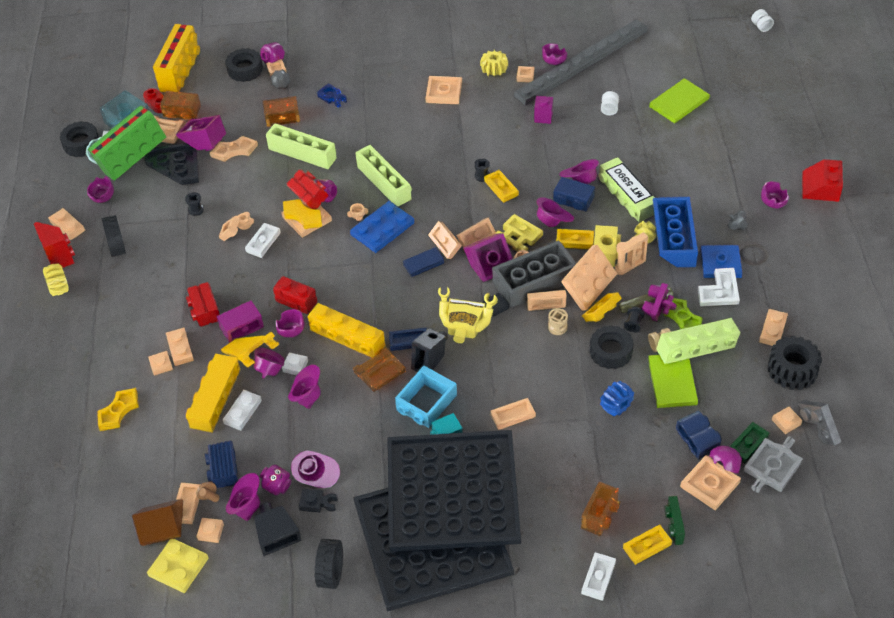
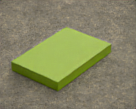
(679, 100)
(672, 382)

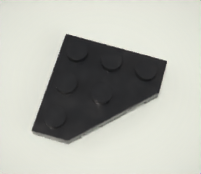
(175, 162)

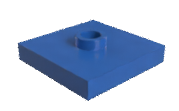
(720, 257)

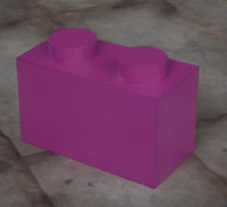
(240, 321)

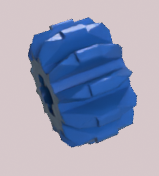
(617, 398)

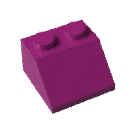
(202, 132)
(487, 254)

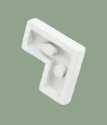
(723, 293)

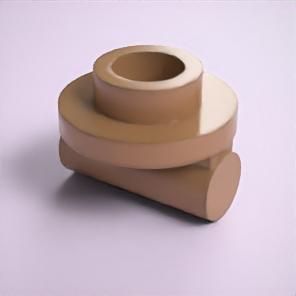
(207, 491)

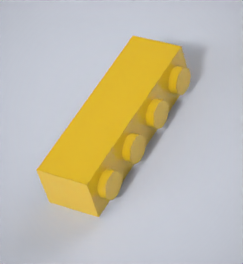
(213, 393)

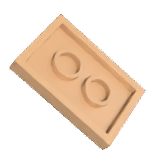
(589, 277)

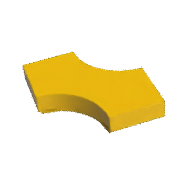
(297, 211)
(112, 415)

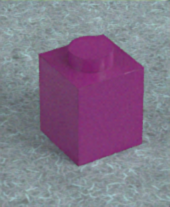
(543, 109)

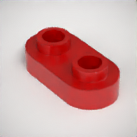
(153, 99)

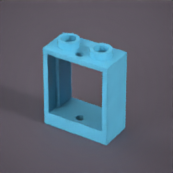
(434, 381)

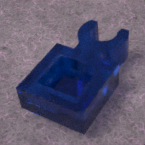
(331, 94)

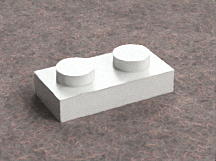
(262, 240)
(242, 410)
(598, 576)

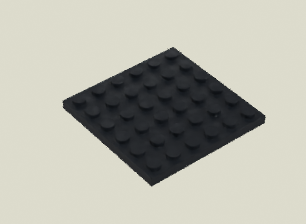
(452, 491)
(423, 574)

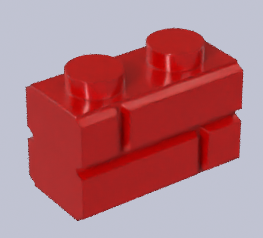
(307, 189)
(295, 295)
(203, 304)

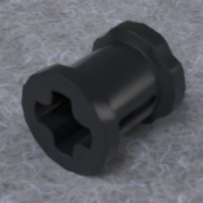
(481, 167)
(195, 206)
(634, 318)

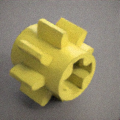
(648, 228)

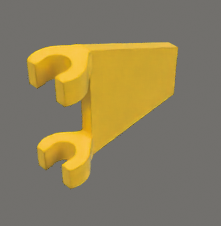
(244, 346)

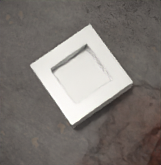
(294, 363)

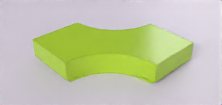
(683, 315)

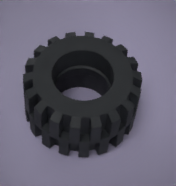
(794, 350)

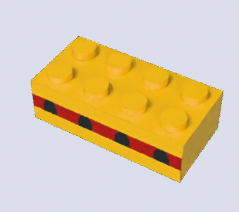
(176, 58)

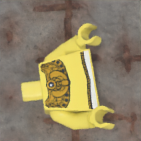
(464, 317)

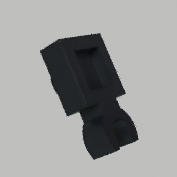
(313, 500)

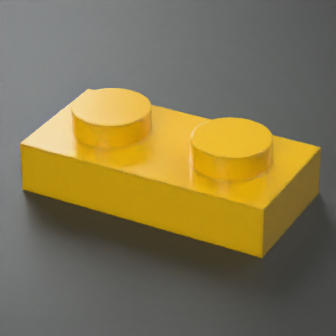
(501, 186)
(575, 238)
(605, 304)
(647, 544)

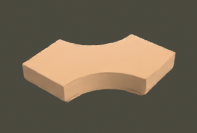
(226, 150)

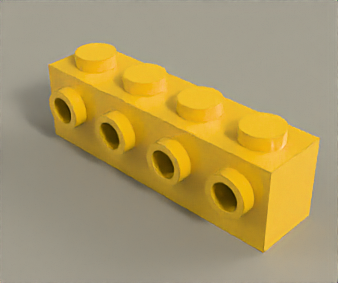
(346, 330)

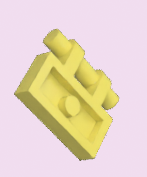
(523, 231)

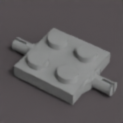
(773, 464)

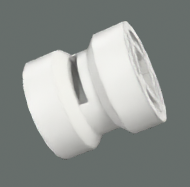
(762, 20)
(609, 103)

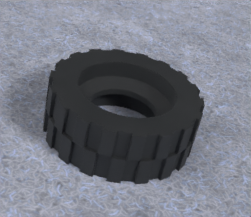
(246, 73)
(75, 130)
(113, 235)
(611, 360)
(328, 563)

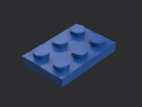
(382, 226)

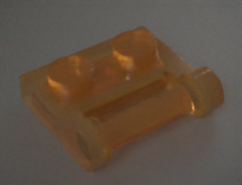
(382, 373)

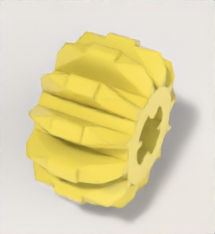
(494, 63)
(55, 279)

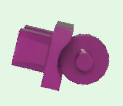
(654, 309)

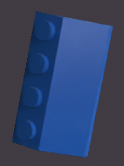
(675, 230)

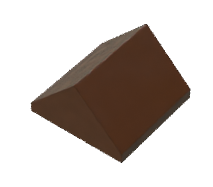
(159, 522)

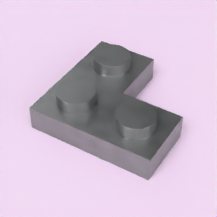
(820, 414)

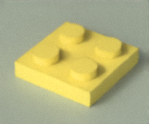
(177, 565)

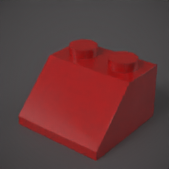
(823, 181)
(55, 244)

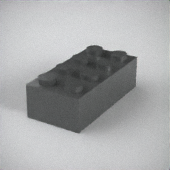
(533, 273)

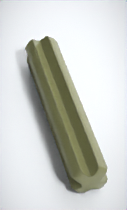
(639, 301)

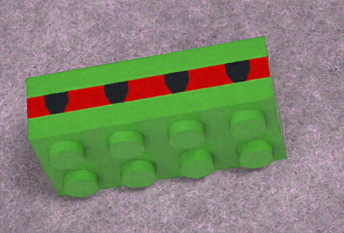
(127, 143)

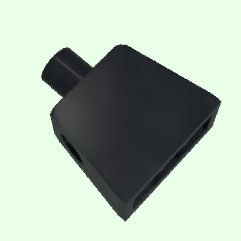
(428, 349)
(275, 529)

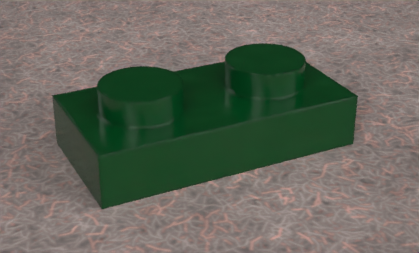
(749, 441)
(676, 526)

